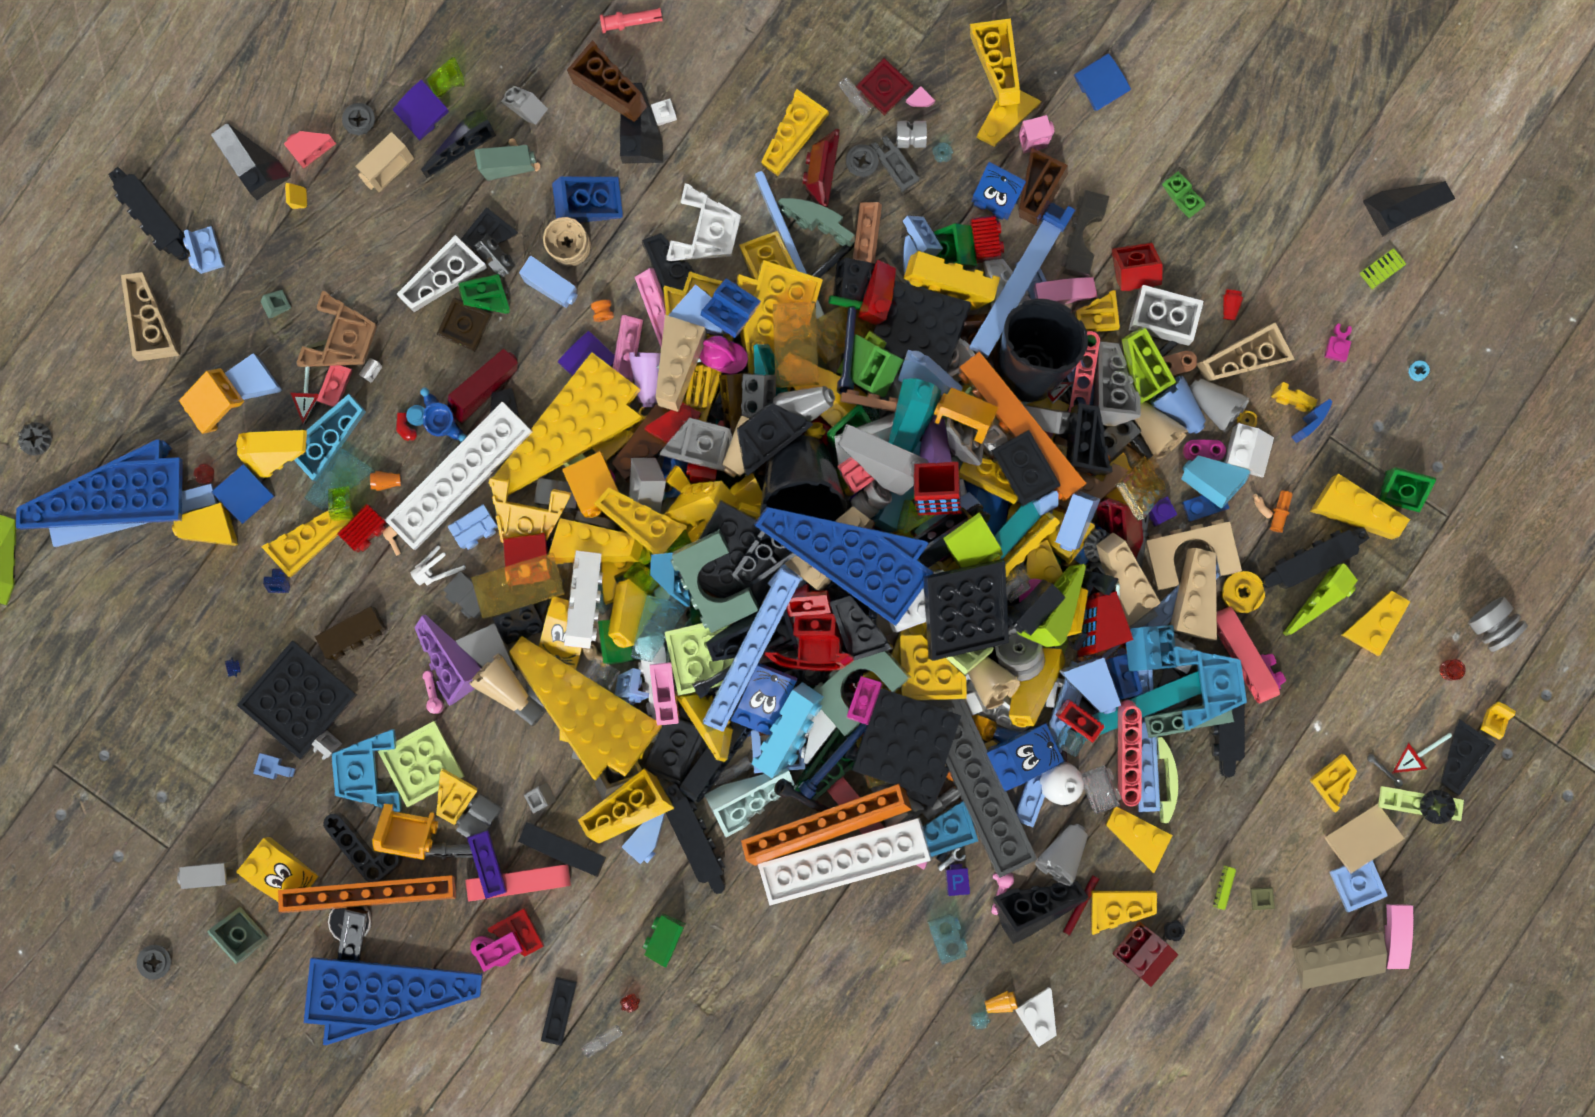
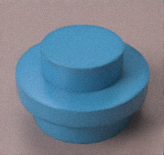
(415, 415)

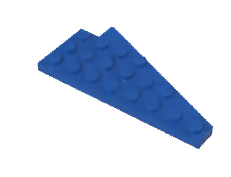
(124, 491)
(865, 562)
(369, 996)

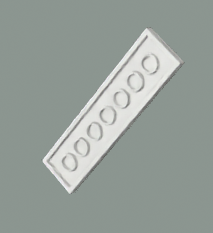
(458, 476)
(845, 861)

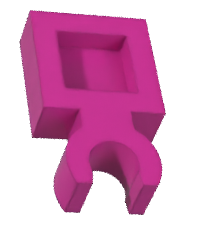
(1338, 346)

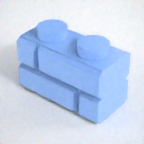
(473, 527)

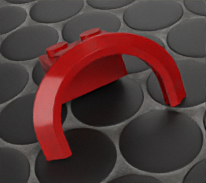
(818, 645)

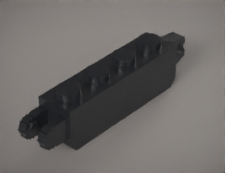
(149, 212)
(934, 534)
(1315, 560)
(1230, 742)
(694, 841)

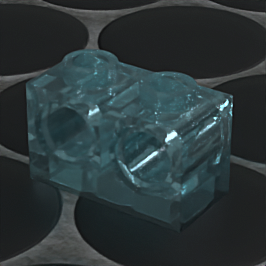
(942, 940)

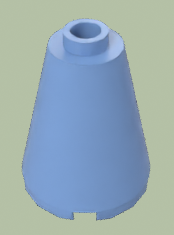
(1180, 405)

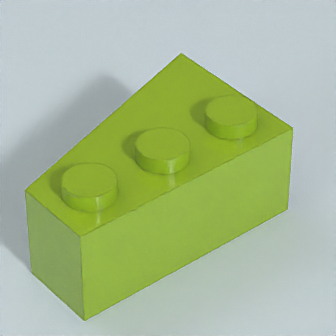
(1146, 365)

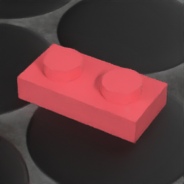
(334, 385)

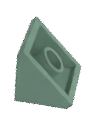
(237, 935)

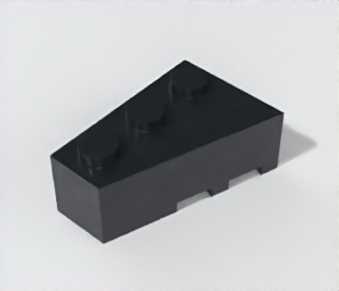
(1086, 441)

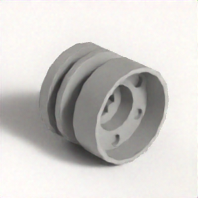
(1500, 627)

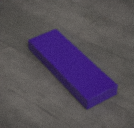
(487, 864)

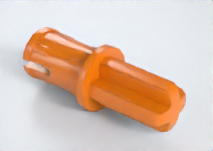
(1281, 511)

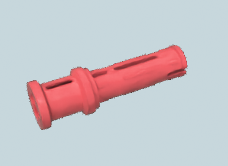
(620, 20)

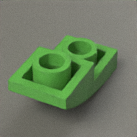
(1182, 194)

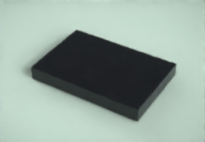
(1025, 468)
(674, 751)

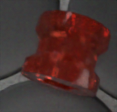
(1457, 669)

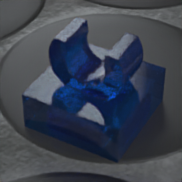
(277, 582)

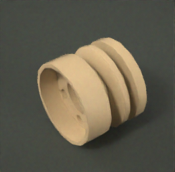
(556, 238)

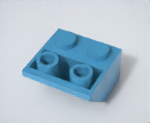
(668, 578)
(1151, 648)

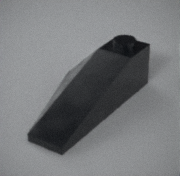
(640, 139)
(252, 164)
(728, 642)
(1032, 909)

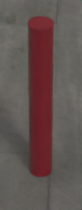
(1079, 909)

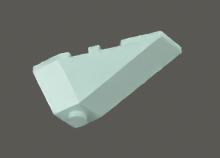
(740, 800)

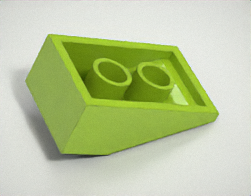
(973, 543)

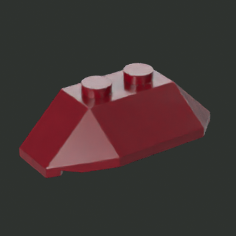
(821, 168)
(1118, 519)

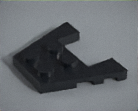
(1103, 583)

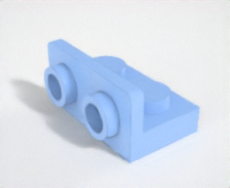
(922, 235)
(203, 250)
(628, 686)

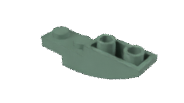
(811, 214)
(1171, 721)

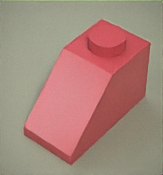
(308, 146)

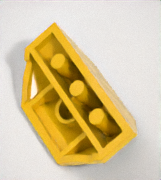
(696, 709)

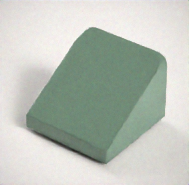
(275, 303)

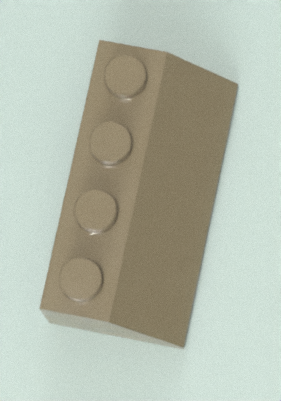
(1340, 959)

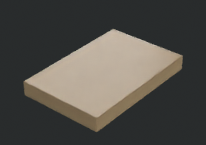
(1364, 838)

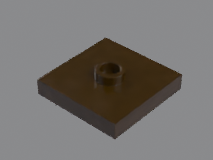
(464, 324)

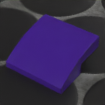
(420, 109)
(581, 349)

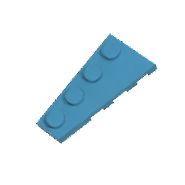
(950, 830)

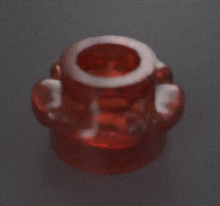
(208, 477)
(629, 1003)

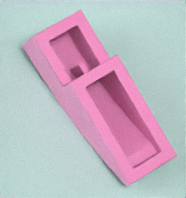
(1066, 290)
(664, 693)
(1399, 935)

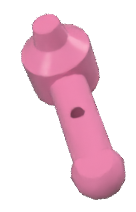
(434, 704)
(1004, 883)

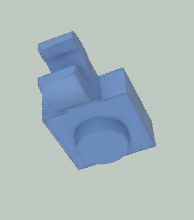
(270, 766)

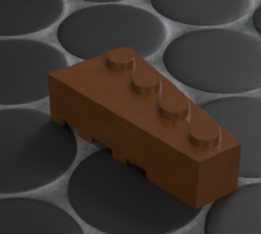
(604, 81)
(640, 444)

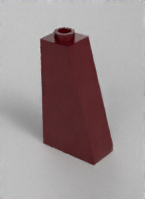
(480, 385)

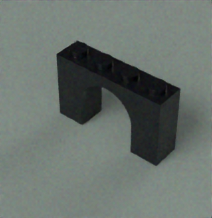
(1034, 609)

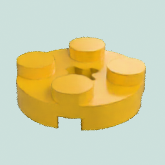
(1254, 589)

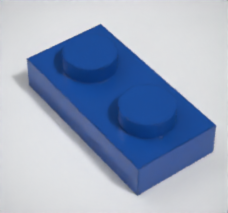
(1201, 507)

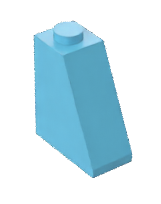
(1214, 479)

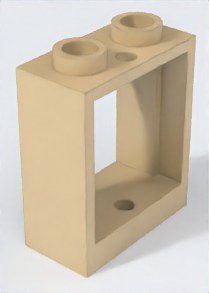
(384, 163)

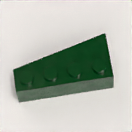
(824, 753)

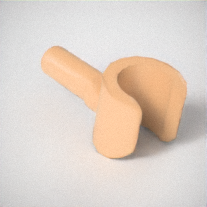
(389, 533)

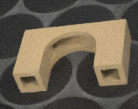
(1217, 537)

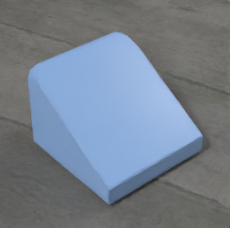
(1046, 502)

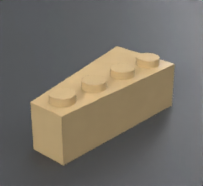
(1253, 352)
(679, 356)
(1196, 596)

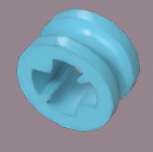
(1417, 364)

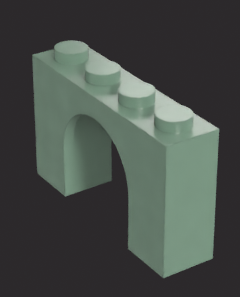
(715, 611)
(834, 700)

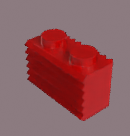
(986, 238)
(363, 529)
(1080, 720)

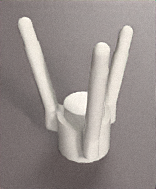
(422, 572)

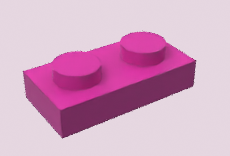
(864, 700)
(498, 951)

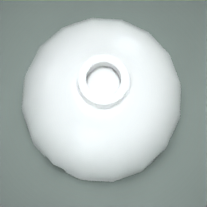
(1062, 784)

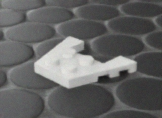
(714, 231)

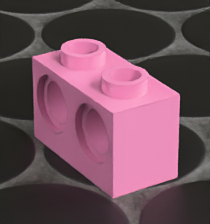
(1036, 133)

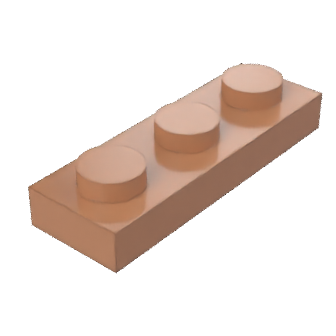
(867, 231)
(871, 401)

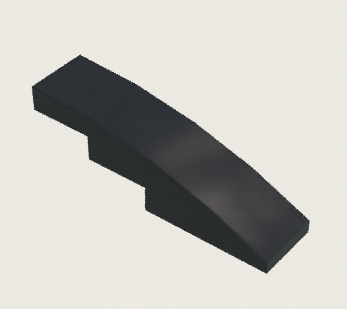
(562, 849)

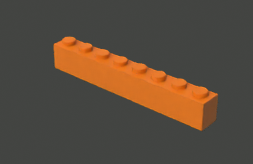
(1016, 420)
(826, 825)
(366, 894)

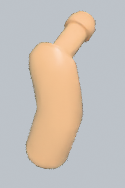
(1261, 506)

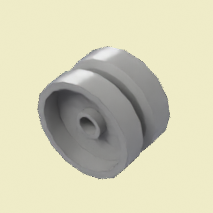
(1021, 656)

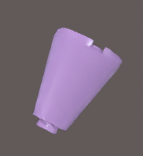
(645, 376)

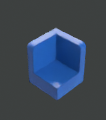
(1058, 216)

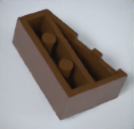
(1042, 183)

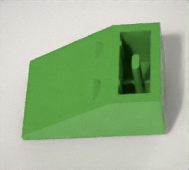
(872, 366)

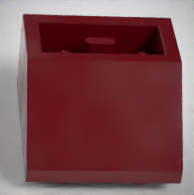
(1145, 954)

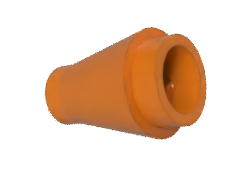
(384, 480)

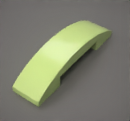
(1410, 802)
(1168, 807)

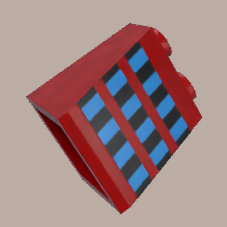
(937, 488)
(1104, 624)

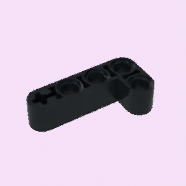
(359, 844)

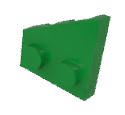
(485, 294)

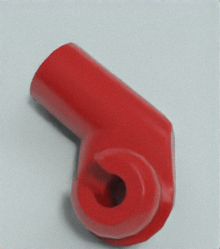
(402, 428)

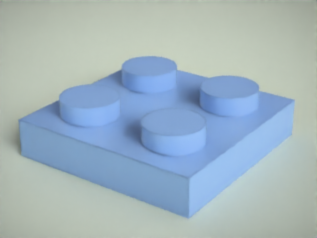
(1359, 887)

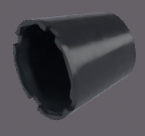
(1040, 348)
(804, 481)

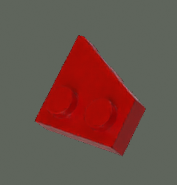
(669, 423)
(523, 929)

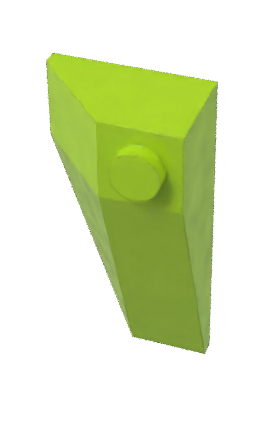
(7, 560)
(1333, 588)
(1059, 623)

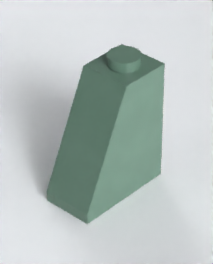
(505, 161)

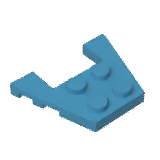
(1219, 681)
(356, 771)

